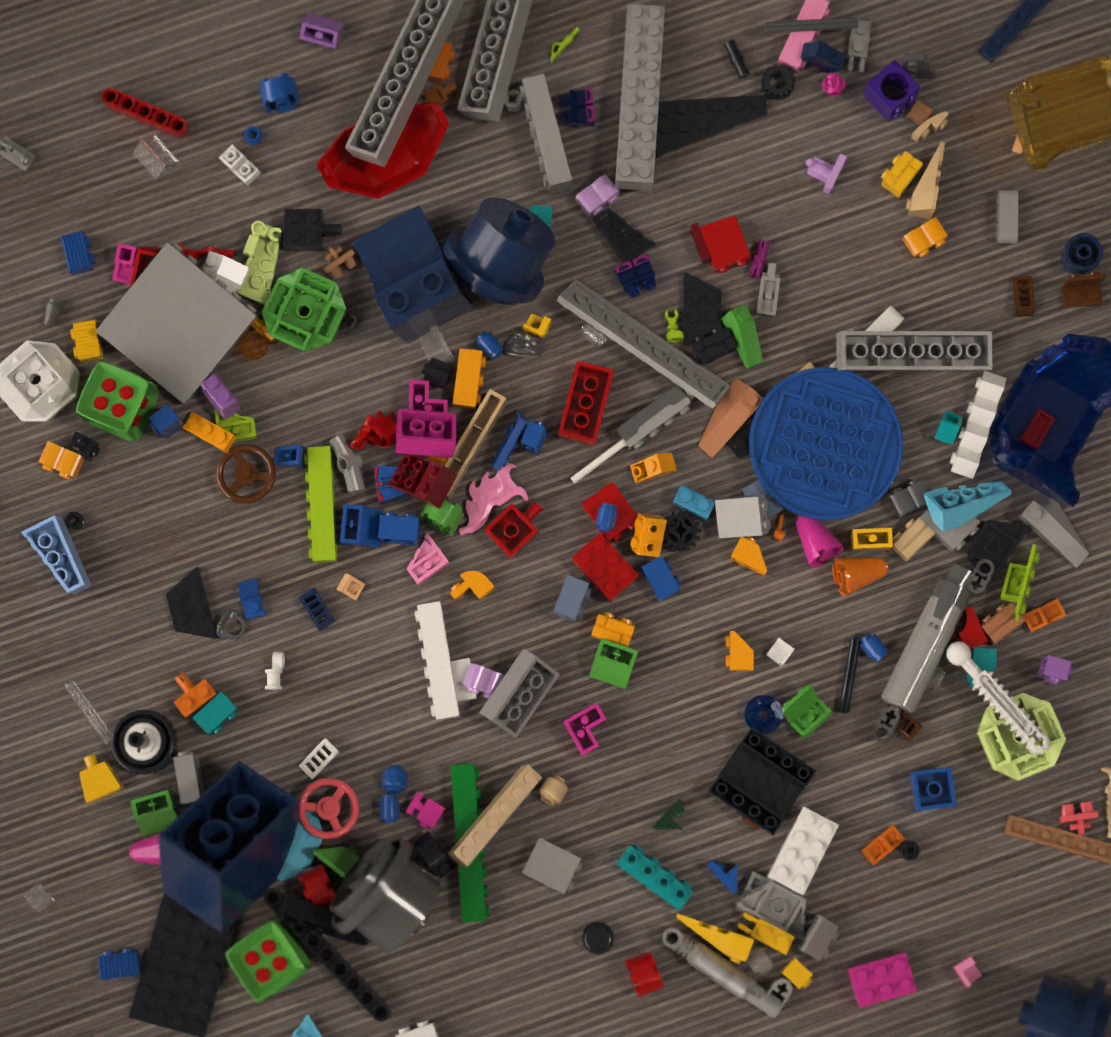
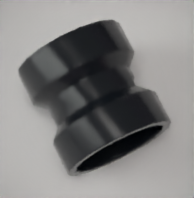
(909, 850)

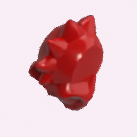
(376, 430)

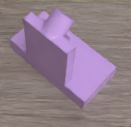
(825, 172)

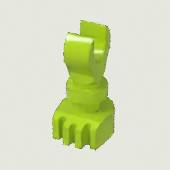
(673, 335)

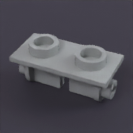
(16, 153)

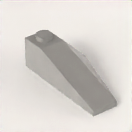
(1053, 527)

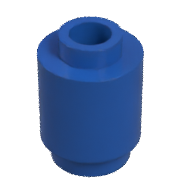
(489, 345)
(606, 518)
(873, 647)
(389, 809)

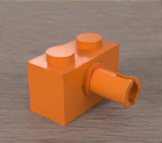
(194, 696)

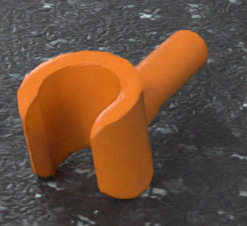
(779, 534)

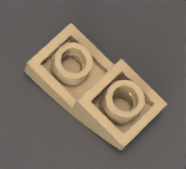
(934, 123)

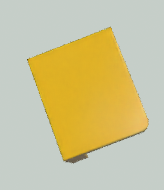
(537, 326)

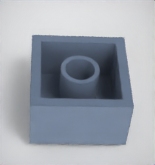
(572, 598)

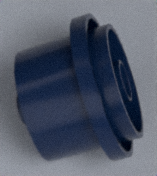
(501, 252)
(1067, 1009)

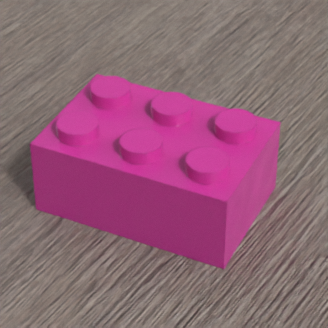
(426, 433)
(881, 979)

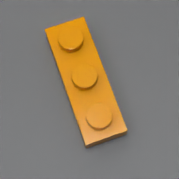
(209, 432)

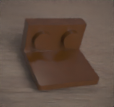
(1082, 290)

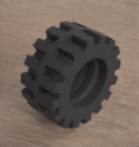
(778, 71)

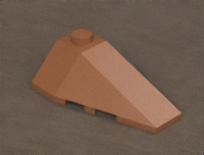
(729, 416)

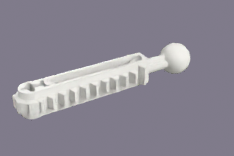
(960, 655)

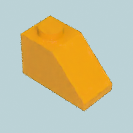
(749, 555)

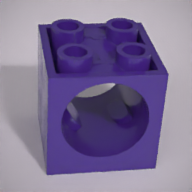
(894, 75)

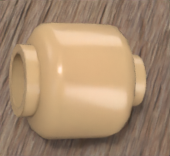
(553, 790)

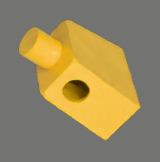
(98, 779)

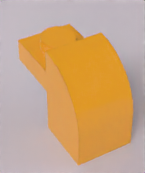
(476, 582)

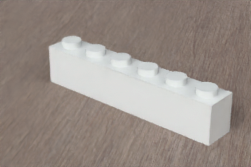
(438, 661)

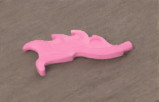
(489, 494)

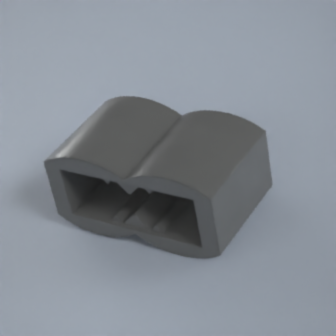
(910, 498)

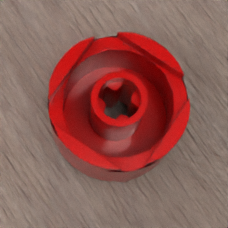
(318, 885)
(644, 974)

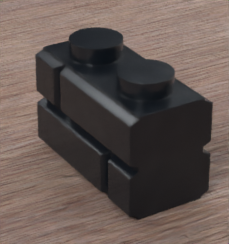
(713, 346)

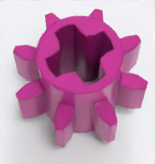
(833, 84)

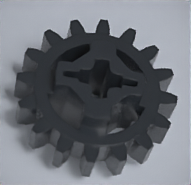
(689, 531)

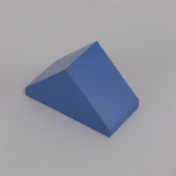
(290, 456)

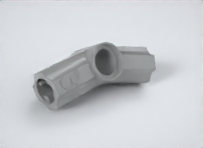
(348, 463)

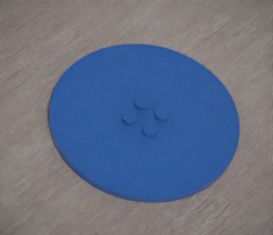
(825, 443)

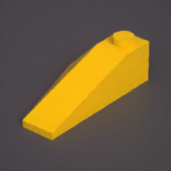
(728, 942)

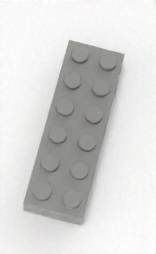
(545, 130)

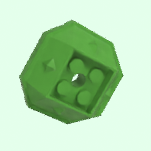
(299, 292)

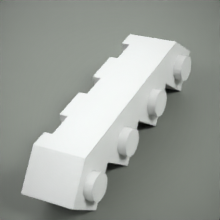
(978, 423)

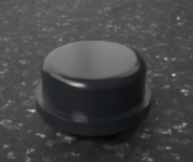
(598, 938)

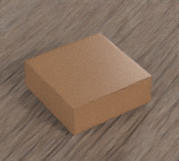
(919, 113)

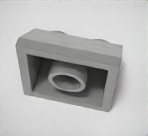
(818, 938)

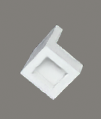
(780, 652)

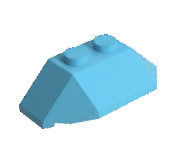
(302, 849)

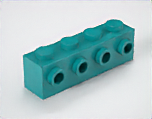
(654, 877)

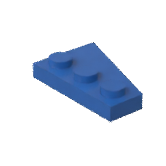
(501, 457)

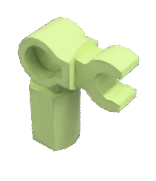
(259, 230)

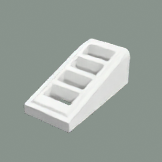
(334, 752)

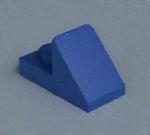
(251, 598)
(728, 879)

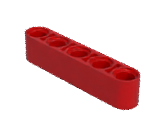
(139, 106)

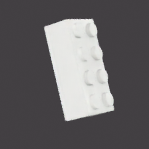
(802, 850)

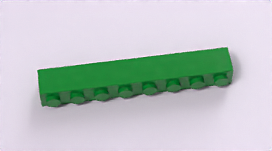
(465, 813)

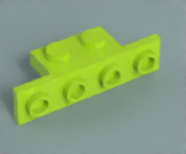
(1017, 582)

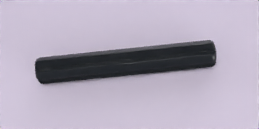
(849, 675)

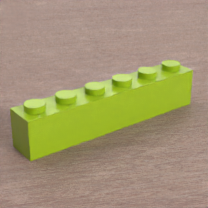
(322, 504)

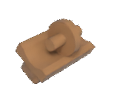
(346, 257)

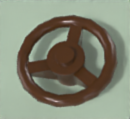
(245, 474)

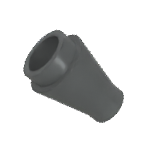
(52, 311)

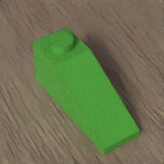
(744, 335)

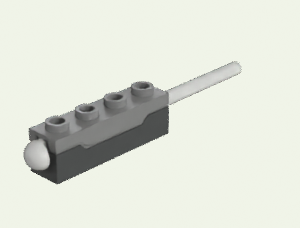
(644, 425)

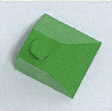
(339, 859)

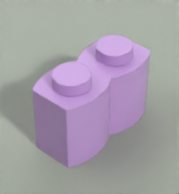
(597, 195)
(482, 679)

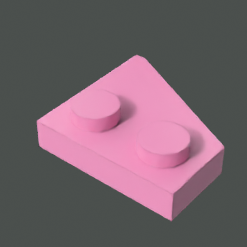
(427, 561)

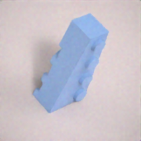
(59, 553)

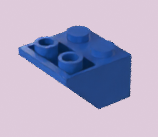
(360, 526)

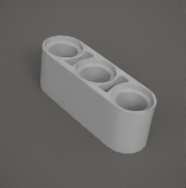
(1007, 217)

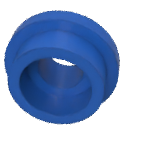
(253, 130)

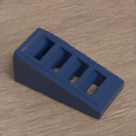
(309, 594)

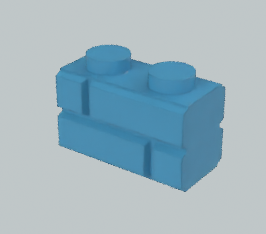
(693, 503)

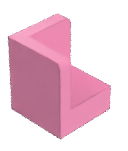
(967, 971)

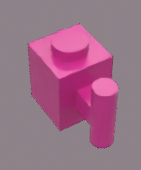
(429, 813)

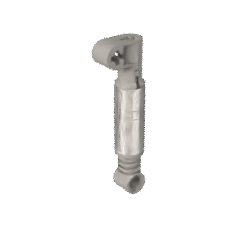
(728, 975)

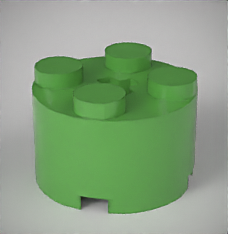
(443, 519)

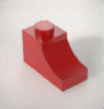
(972, 632)

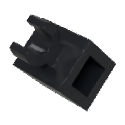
(84, 446)

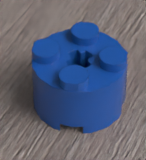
(279, 94)

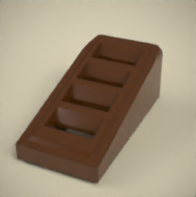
(1023, 308)
(917, 726)

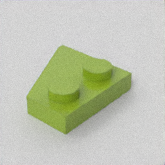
(241, 426)

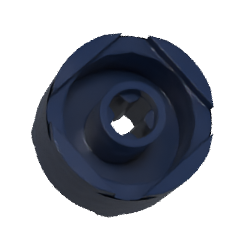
(1092, 253)

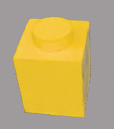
(797, 974)

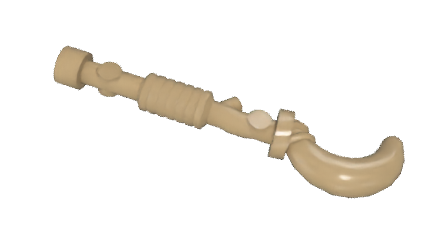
(1108, 790)

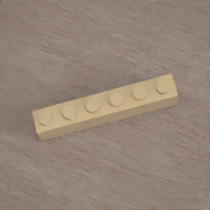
(475, 436)
(494, 815)

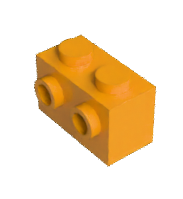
(648, 534)

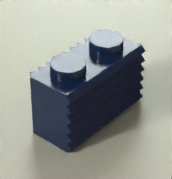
(822, 56)

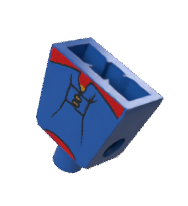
(385, 493)

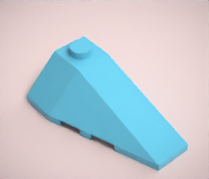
(958, 506)

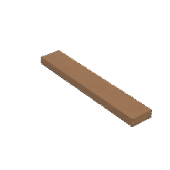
(1058, 839)

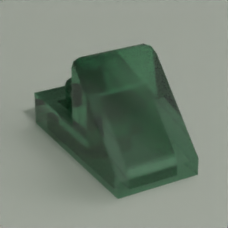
(666, 821)

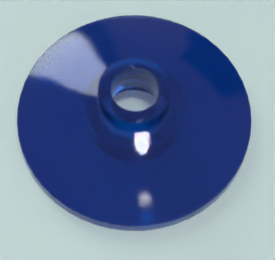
(770, 706)

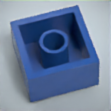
(399, 529)
(933, 789)

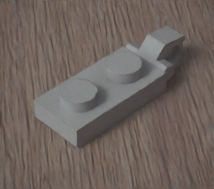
(768, 292)

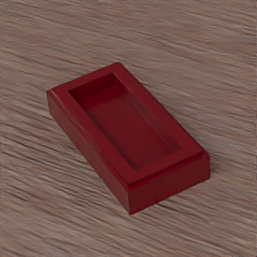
(700, 243)
(1037, 429)

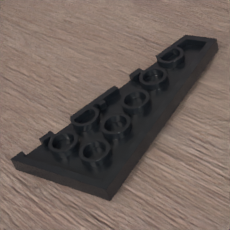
(698, 119)

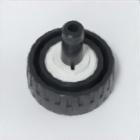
(144, 742)

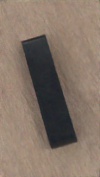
(315, 918)

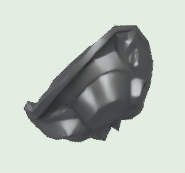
(523, 345)

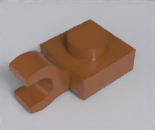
(441, 95)

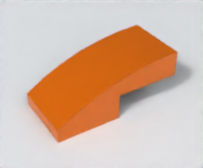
(1044, 615)
(882, 845)

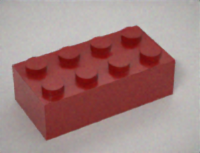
(586, 403)

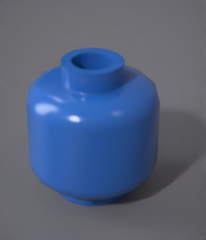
(394, 780)

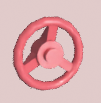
(328, 808)

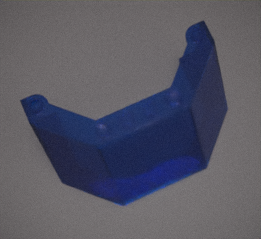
(1074, 388)

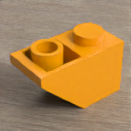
(653, 467)
(740, 654)

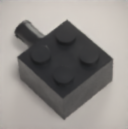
(306, 229)

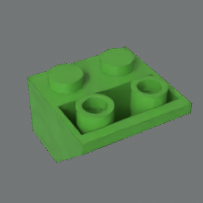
(613, 663)
(154, 812)

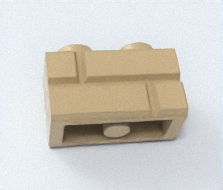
(912, 539)

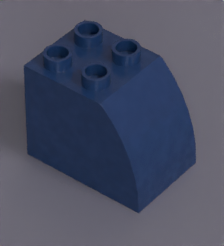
(228, 846)

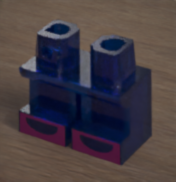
(581, 108)
(643, 271)

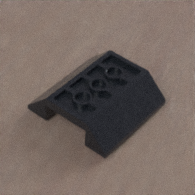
(762, 781)

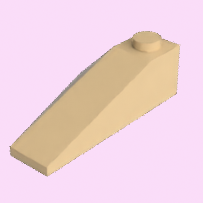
(924, 198)

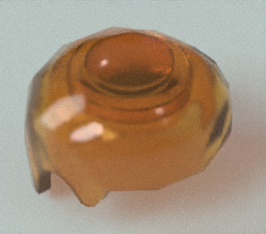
(253, 345)

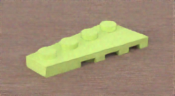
(262, 271)

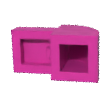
(125, 263)

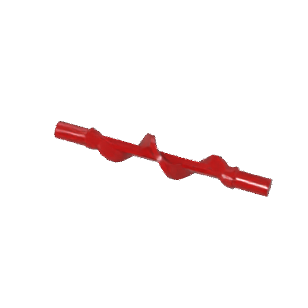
(195, 253)

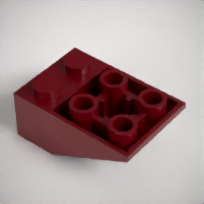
(423, 480)

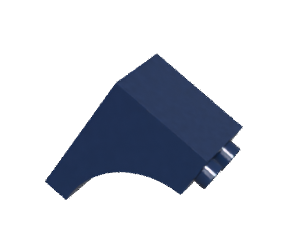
(411, 275)

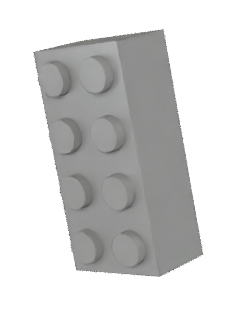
(519, 693)

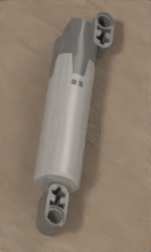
(929, 642)

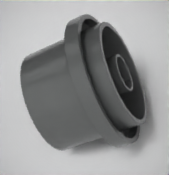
(385, 895)

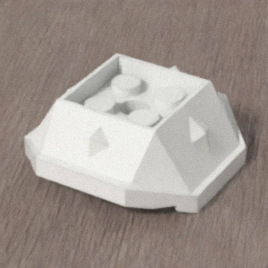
(56, 387)

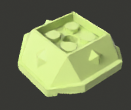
(1011, 756)

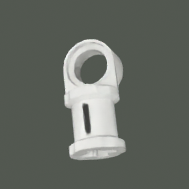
(273, 674)

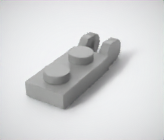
(859, 44)

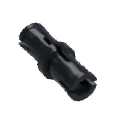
(736, 59)

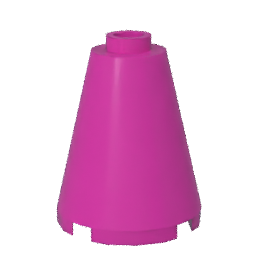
(817, 541)
(146, 850)

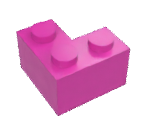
(420, 399)
(580, 726)

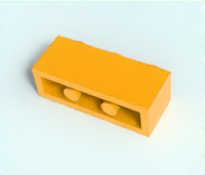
(469, 379)

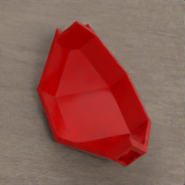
(407, 162)

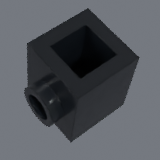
(437, 373)

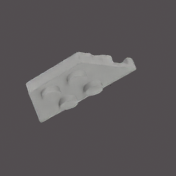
(777, 907)

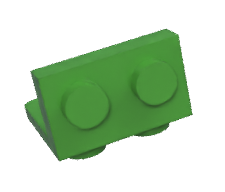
(806, 711)

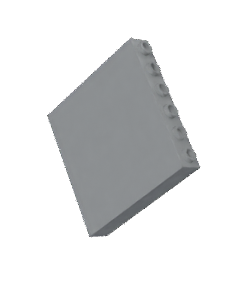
(177, 322)

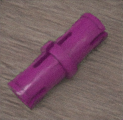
(759, 259)

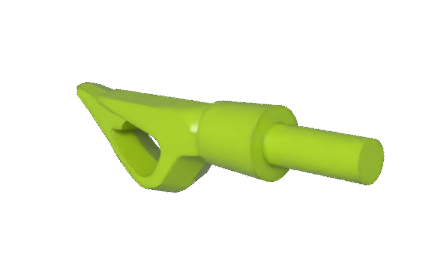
(565, 42)

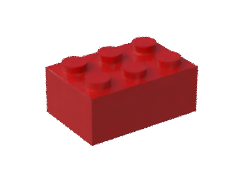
(605, 567)

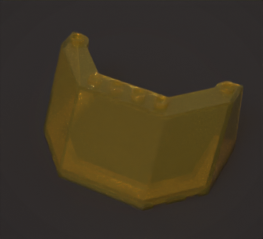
(1062, 110)

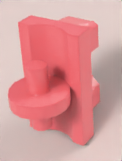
(1069, 815)

